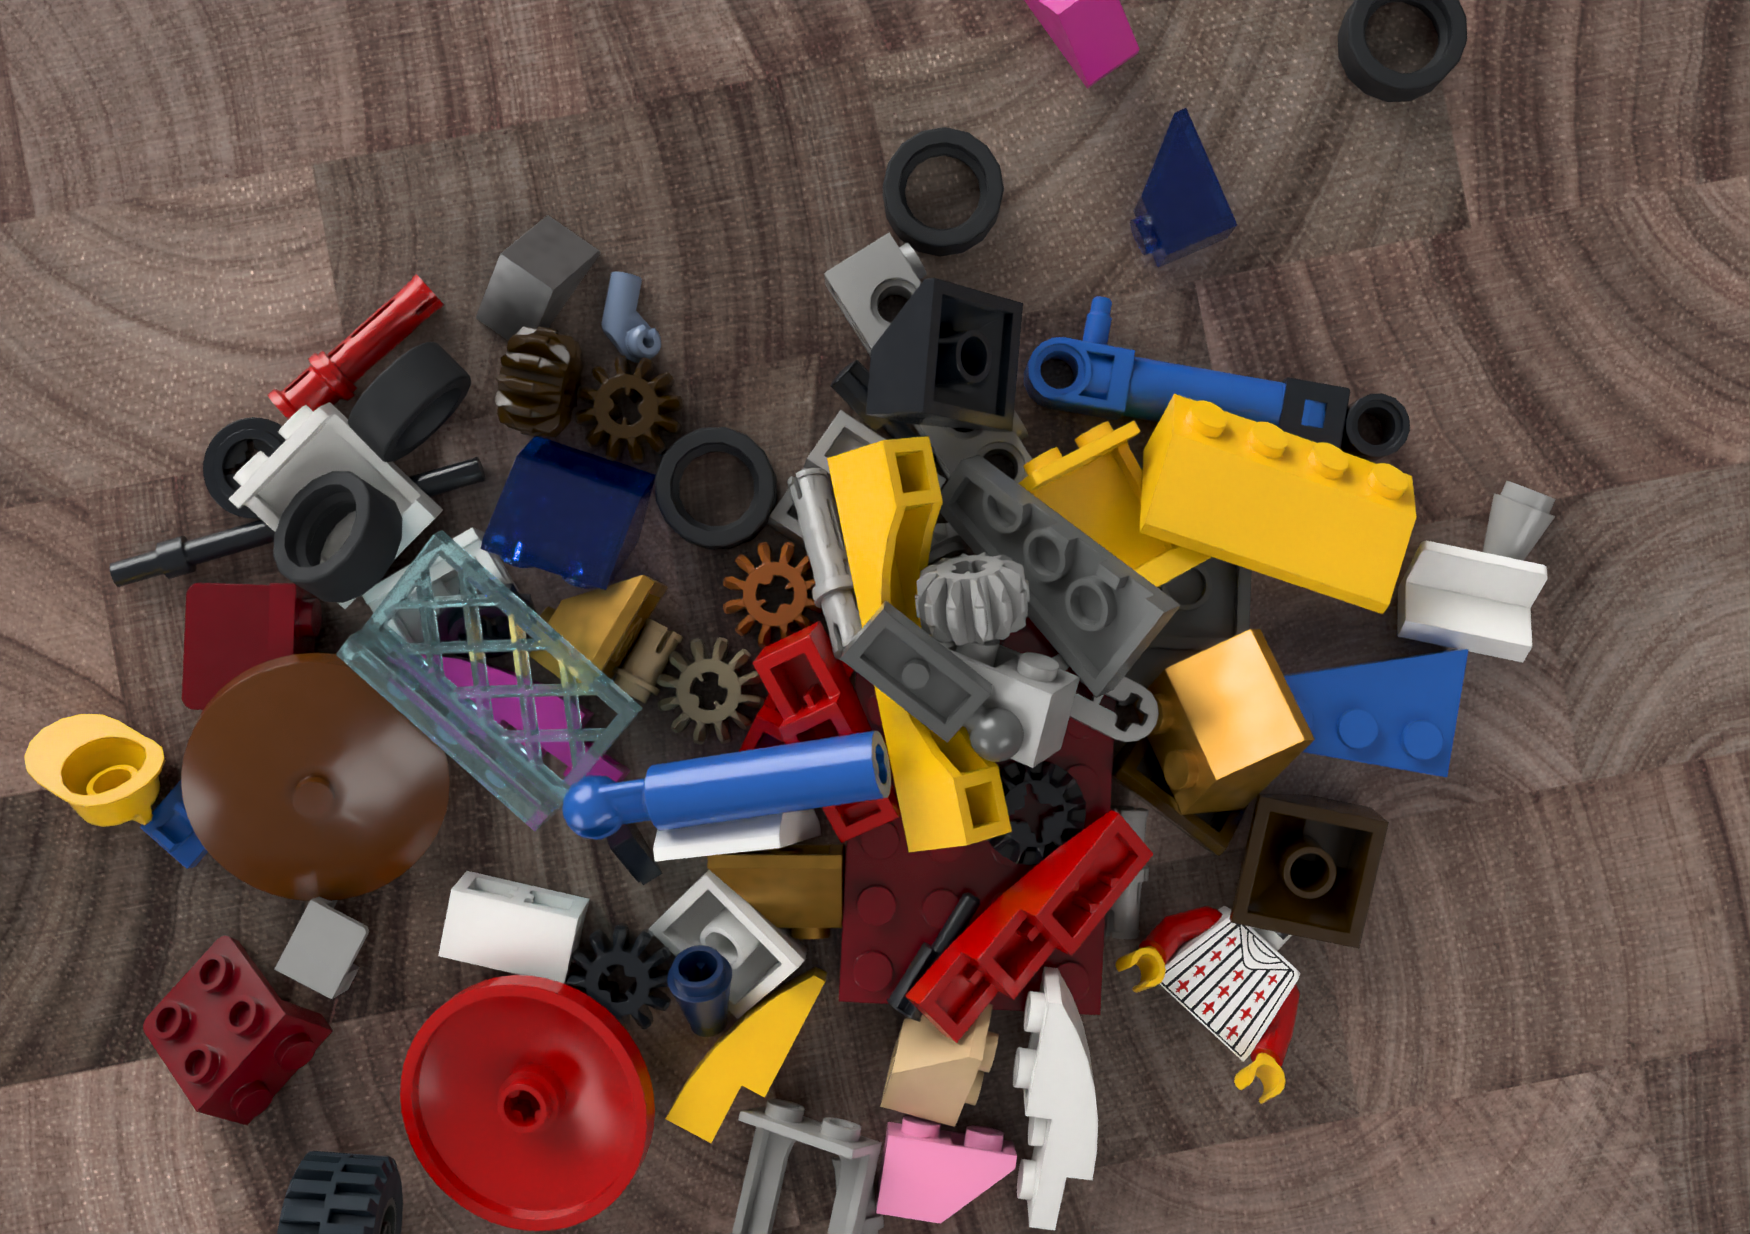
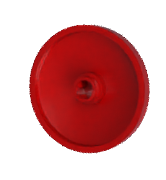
(527, 1103)

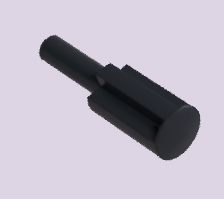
(852, 387)
(929, 954)

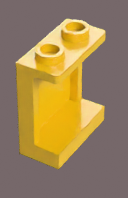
(1101, 496)

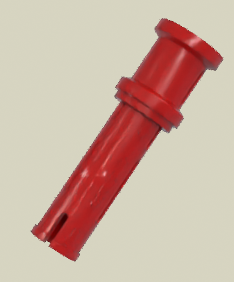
(335, 374)

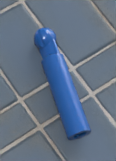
(734, 786)

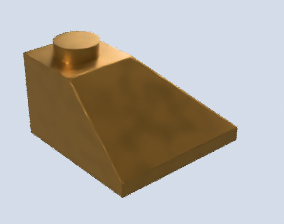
(603, 622)
(789, 885)

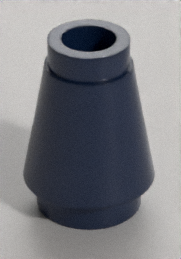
(702, 986)

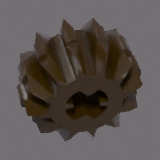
(539, 381)
(651, 408)

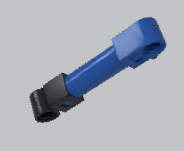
(1117, 384)

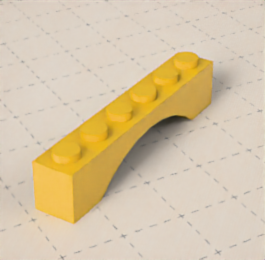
(887, 518)

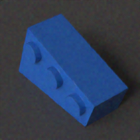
(1385, 710)

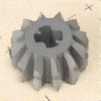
(972, 598)

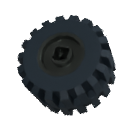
(343, 1195)

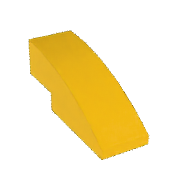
(745, 1056)

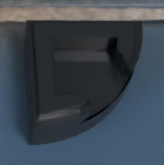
(634, 853)

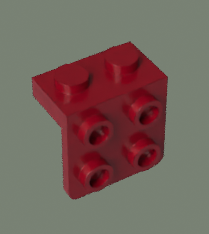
(240, 628)
(231, 1034)

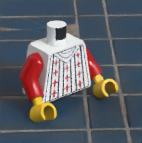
(1228, 982)

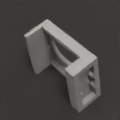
(776, 1131)

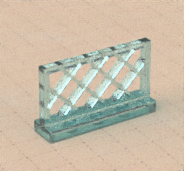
(468, 728)

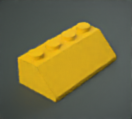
(1276, 503)

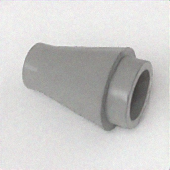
(1517, 521)

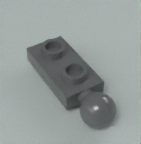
(931, 683)

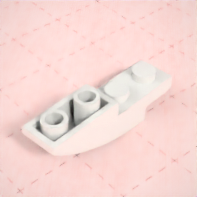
(1057, 1098)

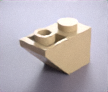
(935, 1075)

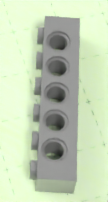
(858, 289)

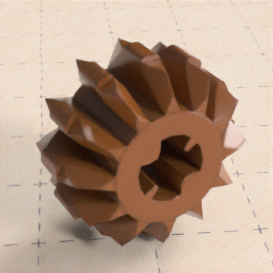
(766, 576)

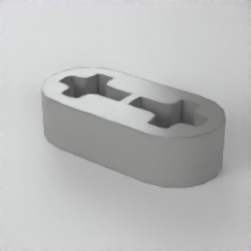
(1104, 720)

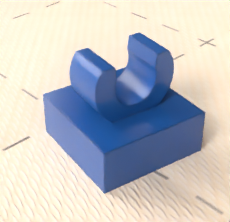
(173, 830)

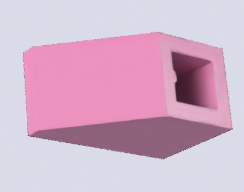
(936, 1171)

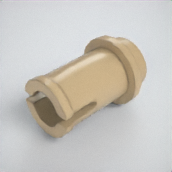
(646, 661)

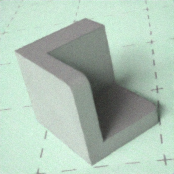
(323, 949)

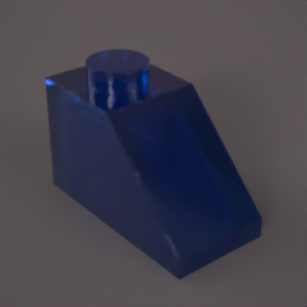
(1181, 198)

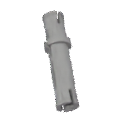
(827, 555)

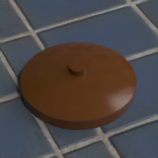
(312, 781)

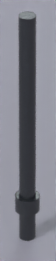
(180, 556)

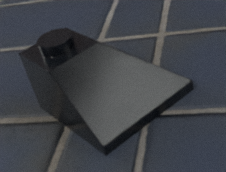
(948, 360)

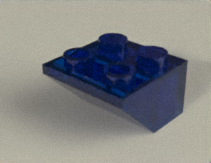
(569, 513)

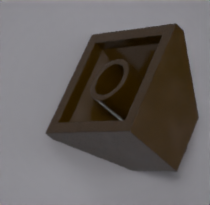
(1309, 867)

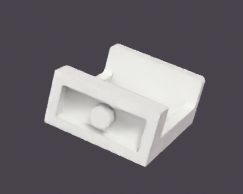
(323, 444)

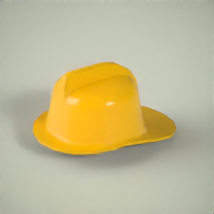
(98, 768)

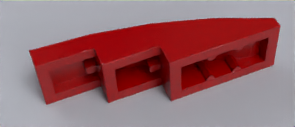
(1041, 912)

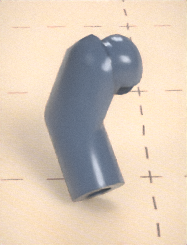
(624, 324)

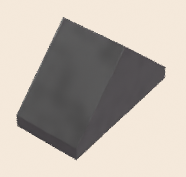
(535, 278)

